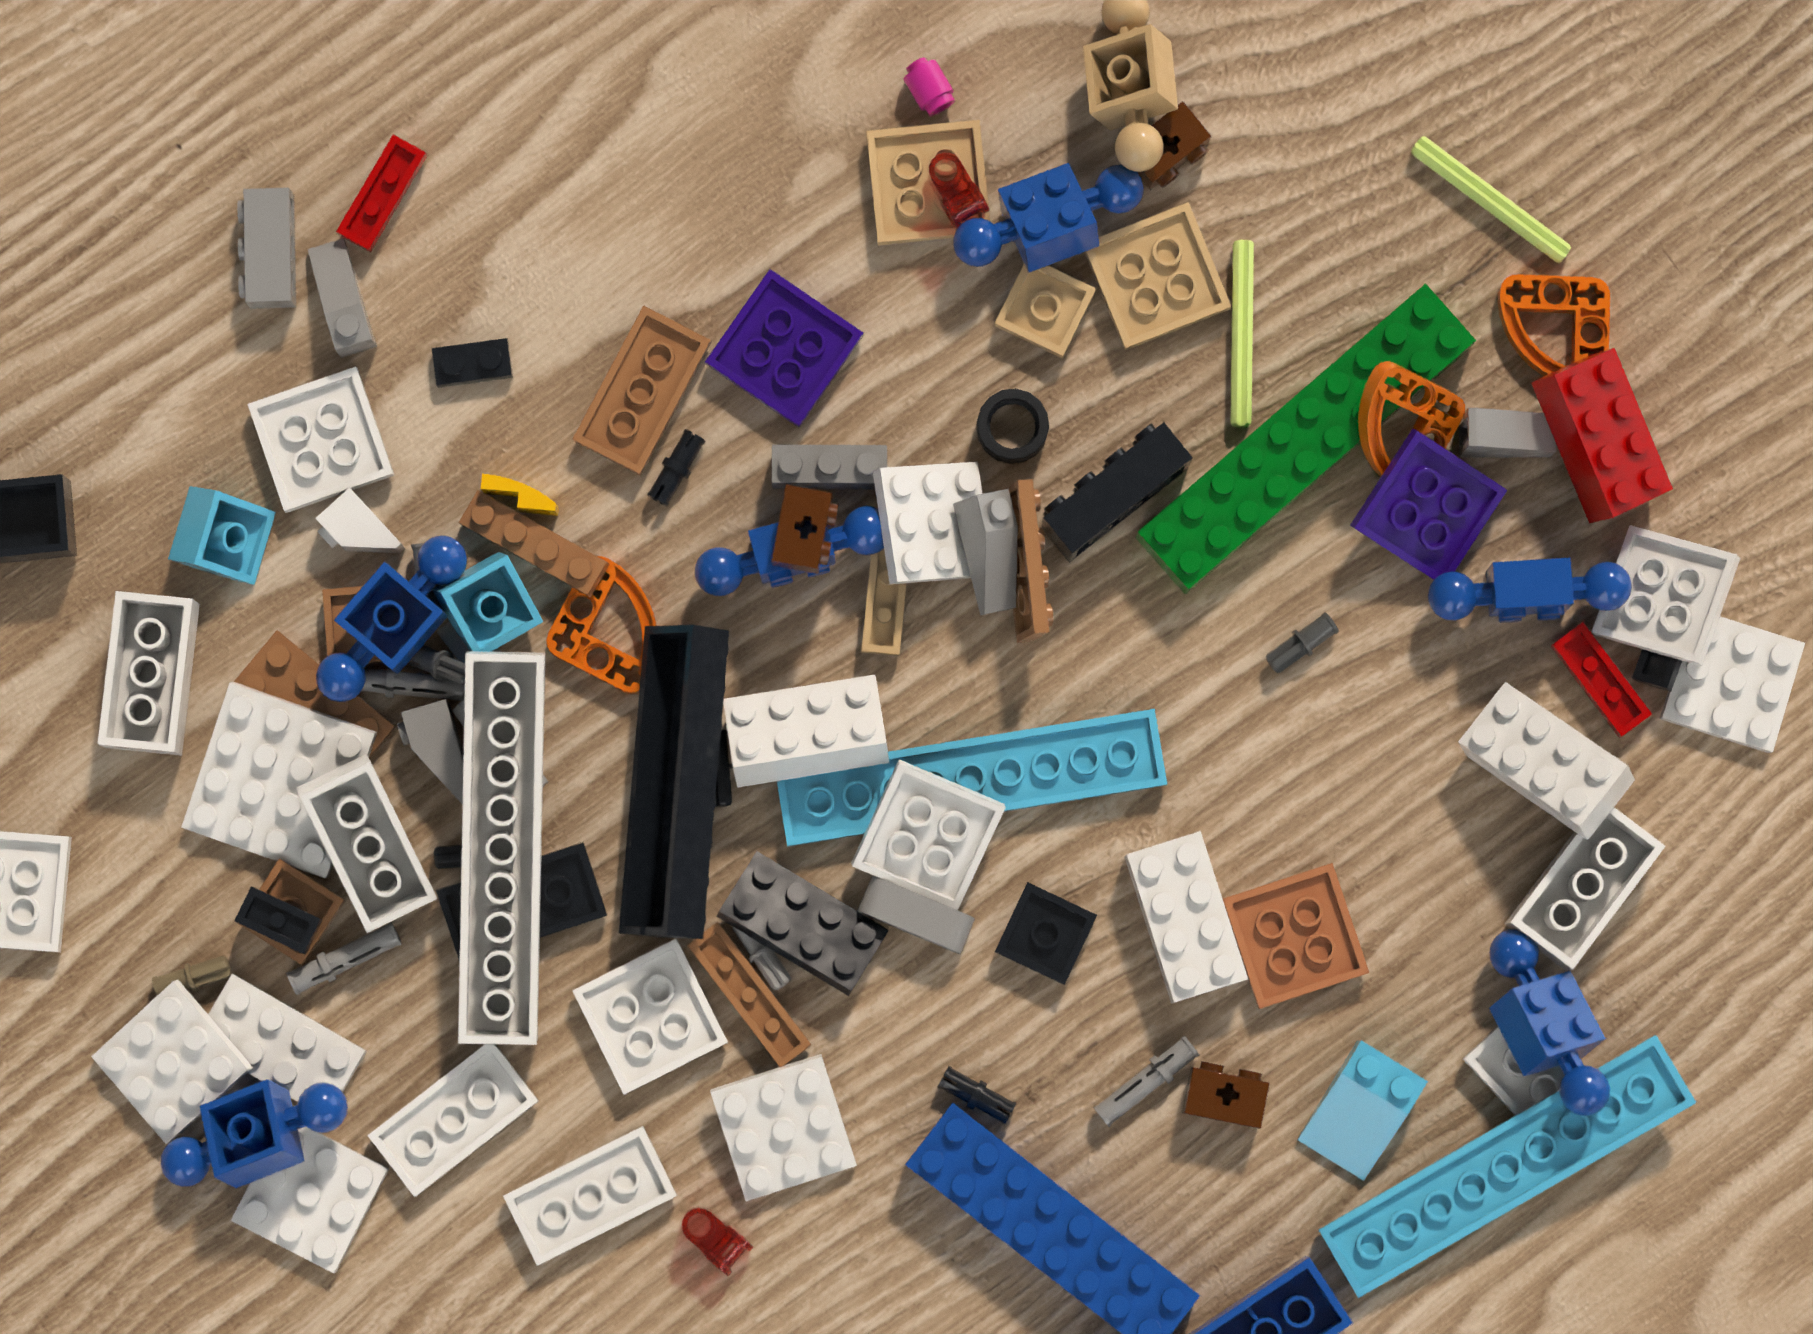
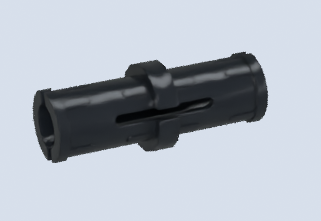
(676, 467)
(976, 1095)

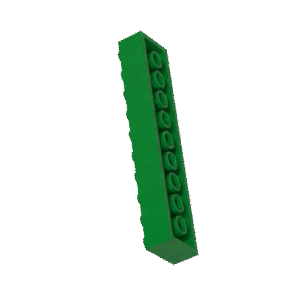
(1298, 443)

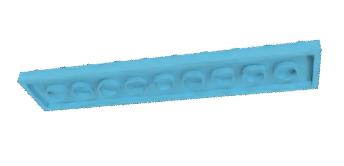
(1010, 767)
(1502, 1170)

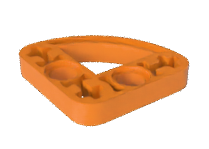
(1582, 314)
(1430, 418)
(586, 643)

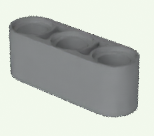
(916, 914)

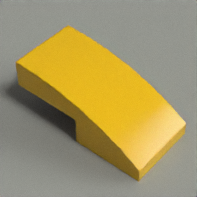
(529, 499)

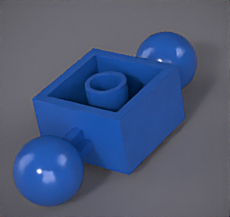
(1048, 217)
(722, 571)
(1529, 588)
(391, 618)
(1548, 1023)
(253, 1133)

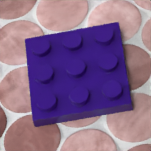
(784, 348)
(1428, 506)

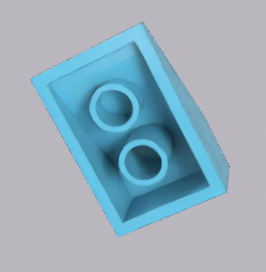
(1362, 1109)

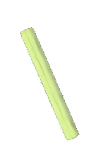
(1490, 199)
(1242, 333)

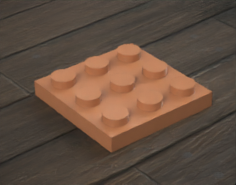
(1295, 936)

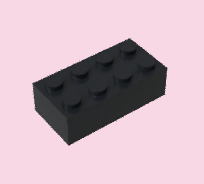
(1116, 492)

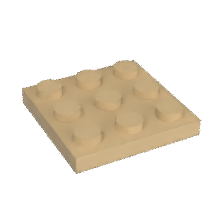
(899, 166)
(1157, 276)

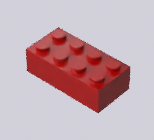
(1602, 435)

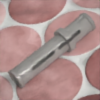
(412, 684)
(344, 958)
(1146, 1081)

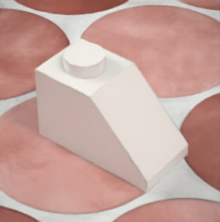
(355, 527)

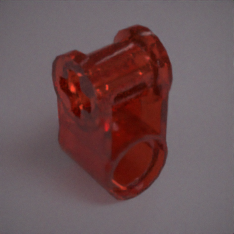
(957, 191)
(717, 1240)

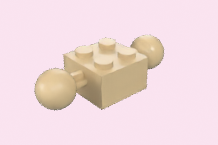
(1131, 81)

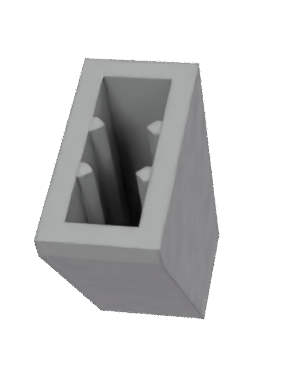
(1505, 434)

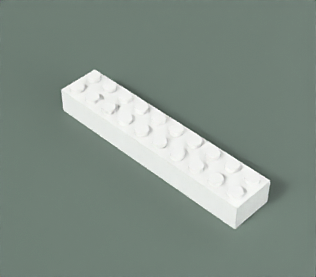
(501, 847)

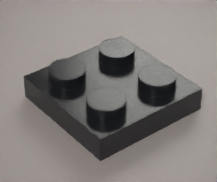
(1045, 933)

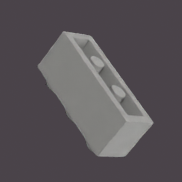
(267, 248)
(827, 466)

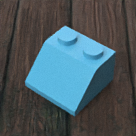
(221, 535)
(488, 604)

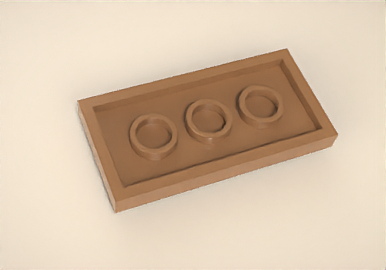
(641, 390)
(1031, 613)
(291, 675)

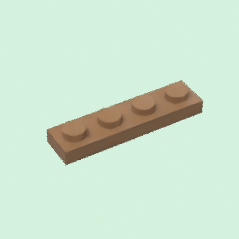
(534, 543)
(749, 995)

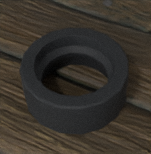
(1020, 398)

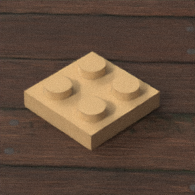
(1045, 308)

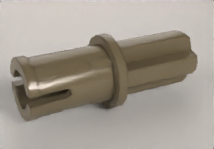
(195, 976)

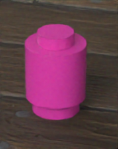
(929, 86)

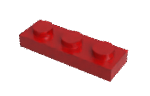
(381, 193)
(1601, 680)

